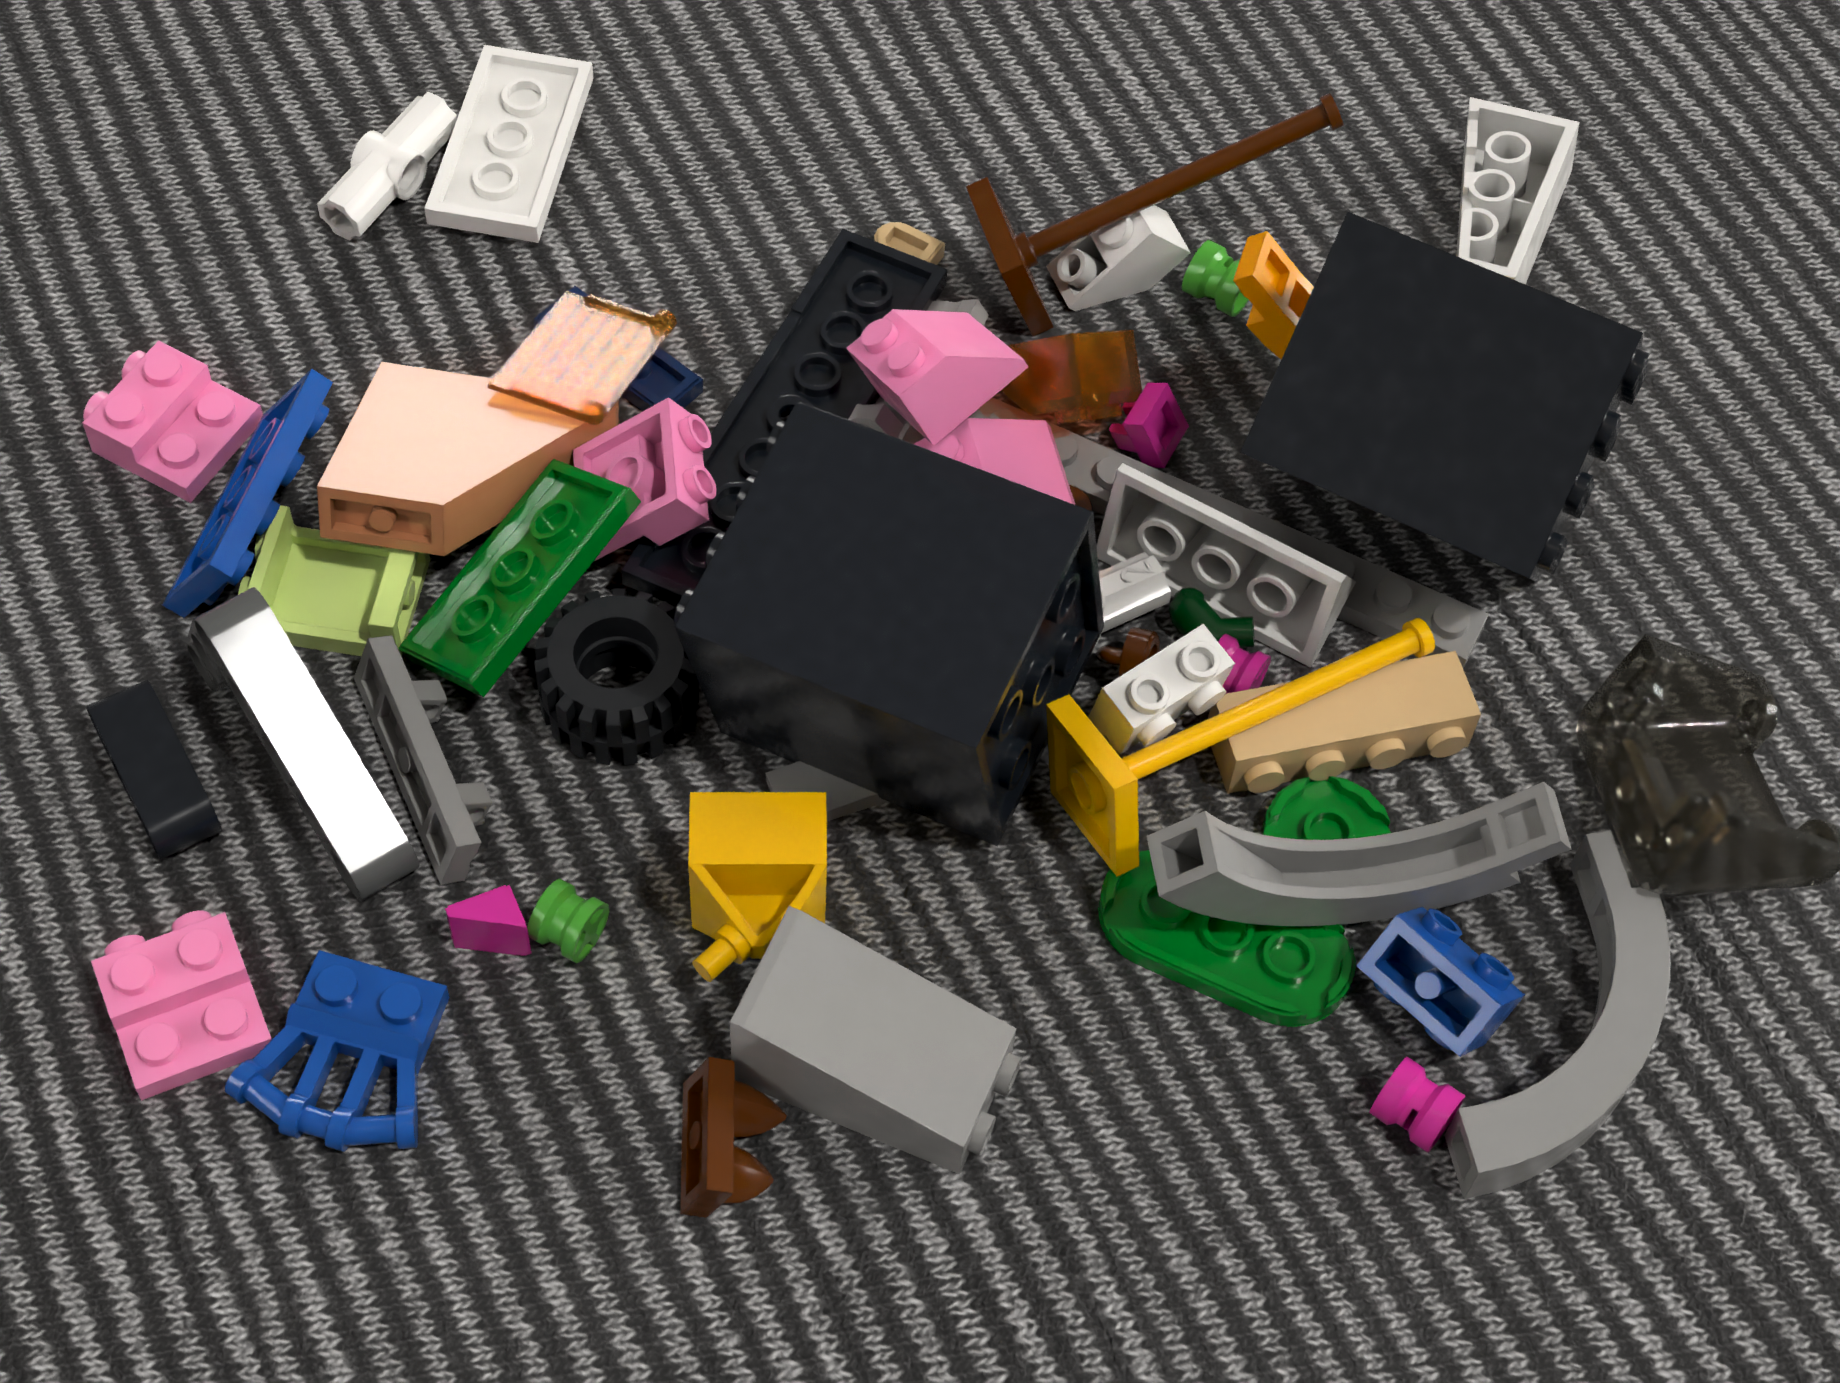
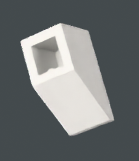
(1118, 259)

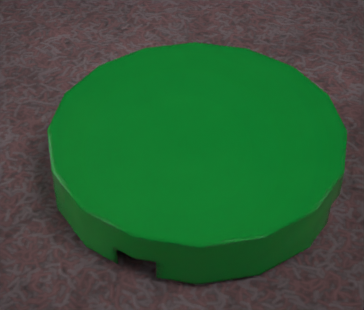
(1325, 811)

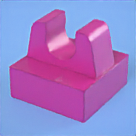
(1151, 426)

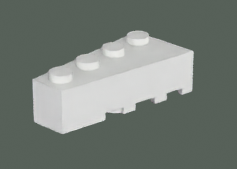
(1511, 184)

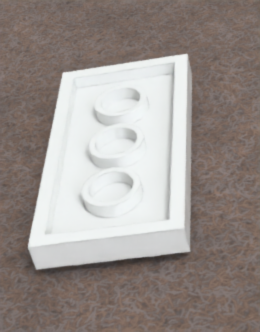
(509, 144)

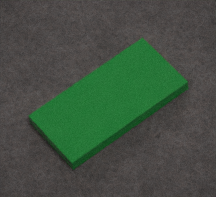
(519, 576)

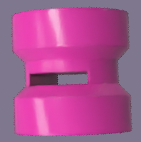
(1417, 1104)

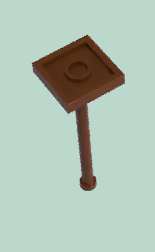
(1019, 253)

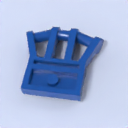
(356, 1013)

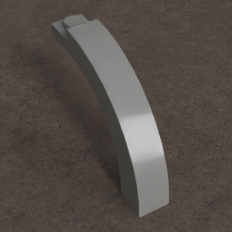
(1354, 880)
(1545, 1123)

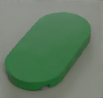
(1263, 970)

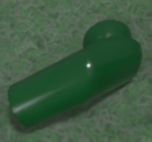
(1190, 611)

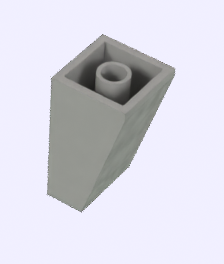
(870, 1044)

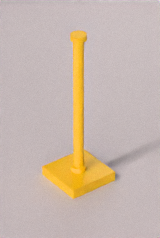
(1102, 787)

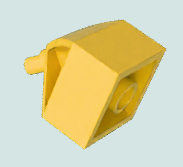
(749, 864)

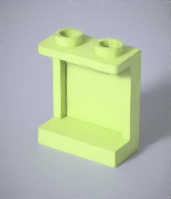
(335, 590)

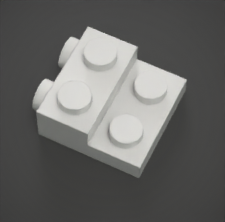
(1162, 688)

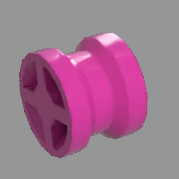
(1248, 667)

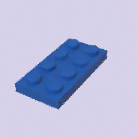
(246, 501)

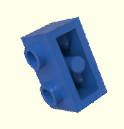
(1441, 979)

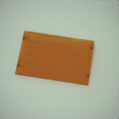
(583, 356)

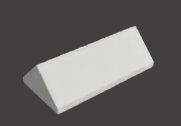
(1232, 564)

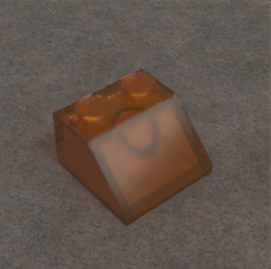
(1077, 375)

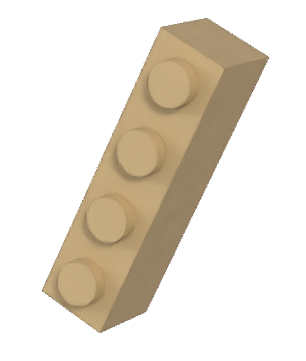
(1373, 722)

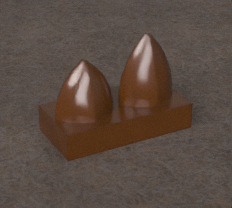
(712, 1115)

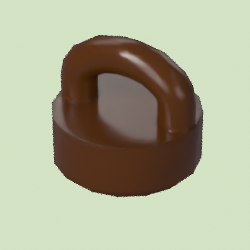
(1138, 647)

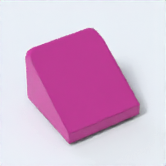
(489, 923)

